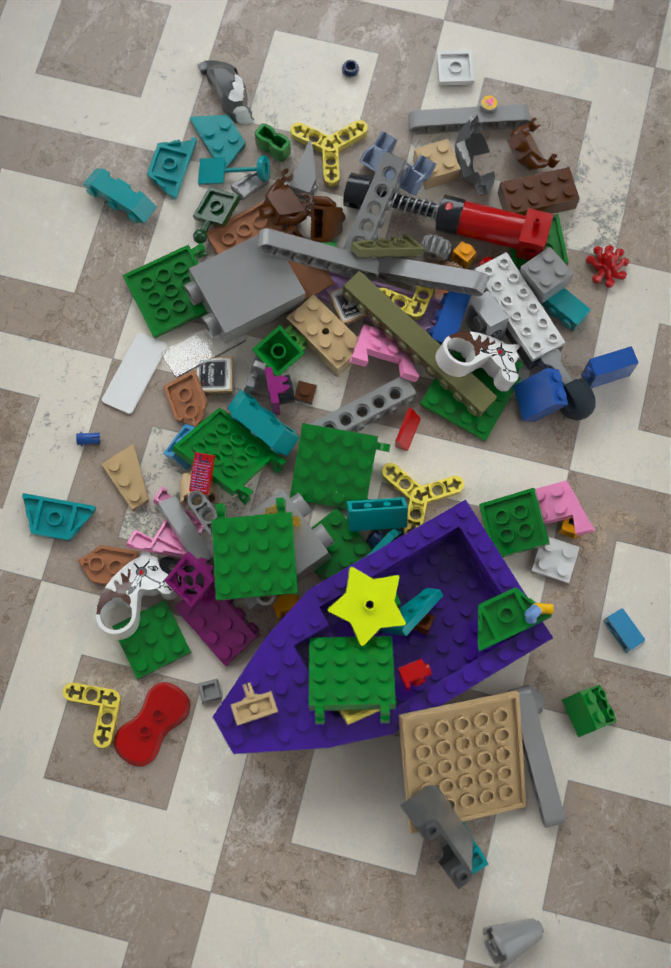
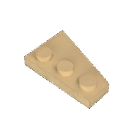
(127, 477)

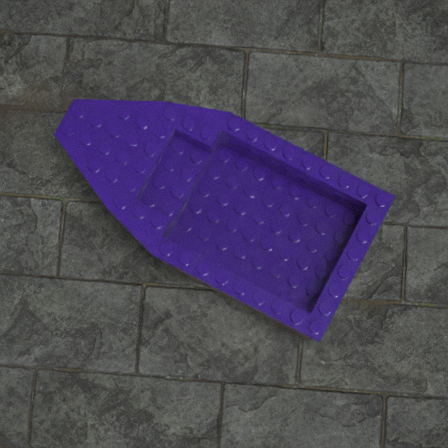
(442, 554)

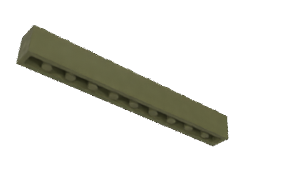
(416, 342)

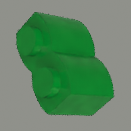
(272, 142)

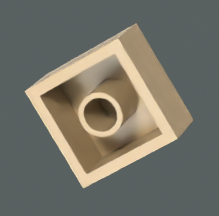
(447, 167)

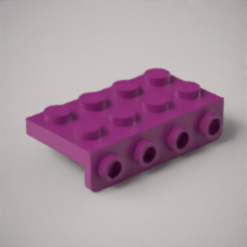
(220, 625)

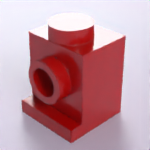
(414, 673)

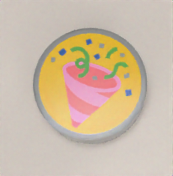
(489, 104)

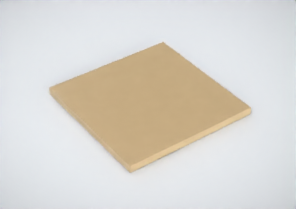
(468, 753)

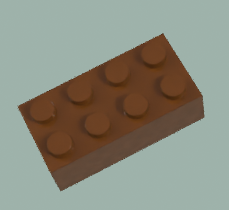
(544, 192)

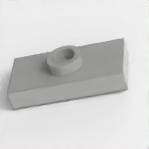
(248, 185)

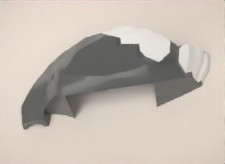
(229, 89)
(468, 144)

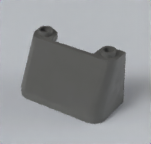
(435, 816)

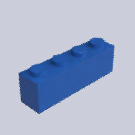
(450, 315)

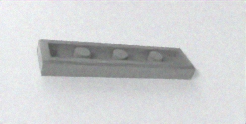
(184, 528)

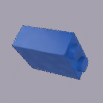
(610, 367)
(540, 395)

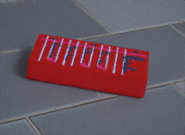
(202, 472)

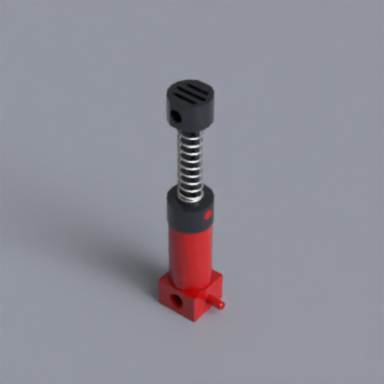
(465, 218)

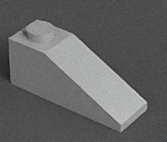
(305, 176)

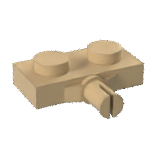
(253, 706)

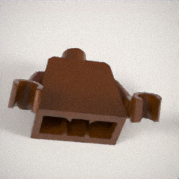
(526, 150)
(283, 205)
(325, 218)

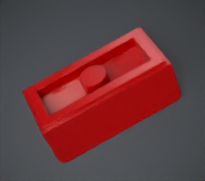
(407, 430)

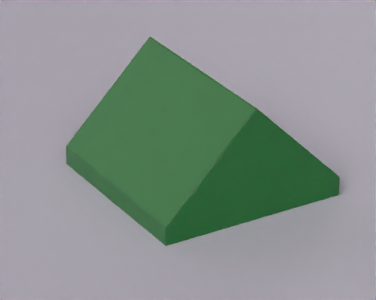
(278, 351)

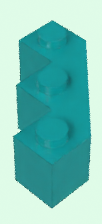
(119, 195)
(263, 423)

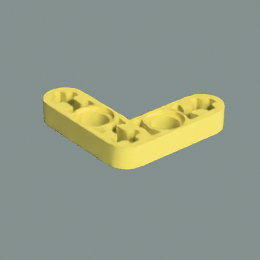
(411, 304)
(105, 707)

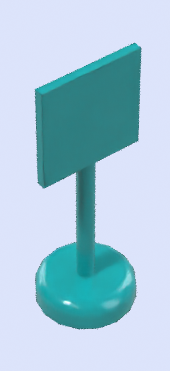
(213, 170)

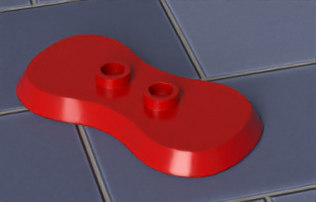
(142, 736)

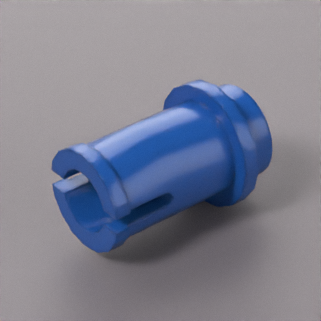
(86, 438)

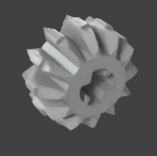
(436, 247)

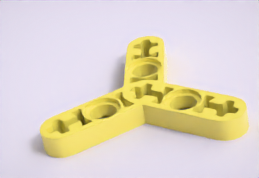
(327, 152)
(410, 493)

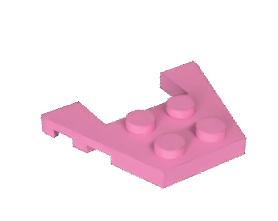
(376, 344)
(560, 503)
(165, 540)

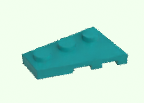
(415, 610)

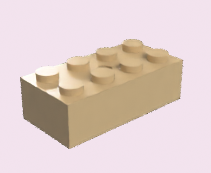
(324, 334)

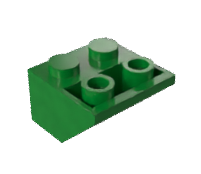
(589, 710)

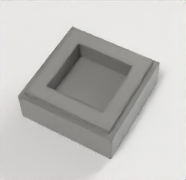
(209, 691)

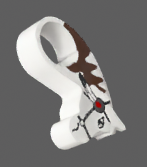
(480, 351)
(127, 587)

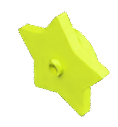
(353, 604)

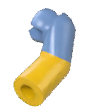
(537, 609)

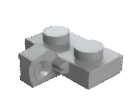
(256, 369)

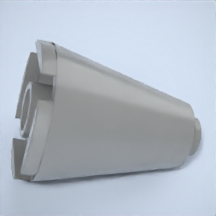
(511, 939)

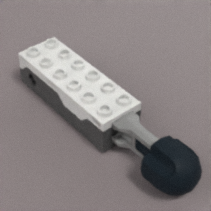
(534, 331)

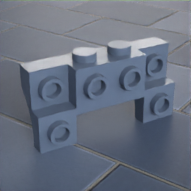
(415, 174)

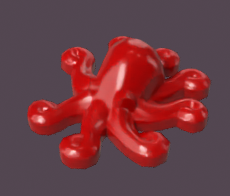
(607, 265)

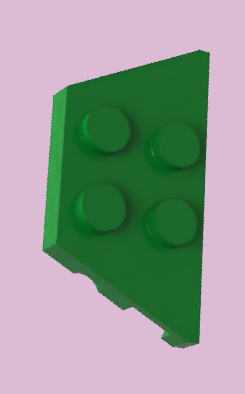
(504, 617)

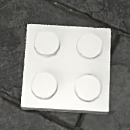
(455, 67)
(555, 560)

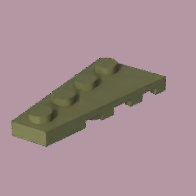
(395, 247)

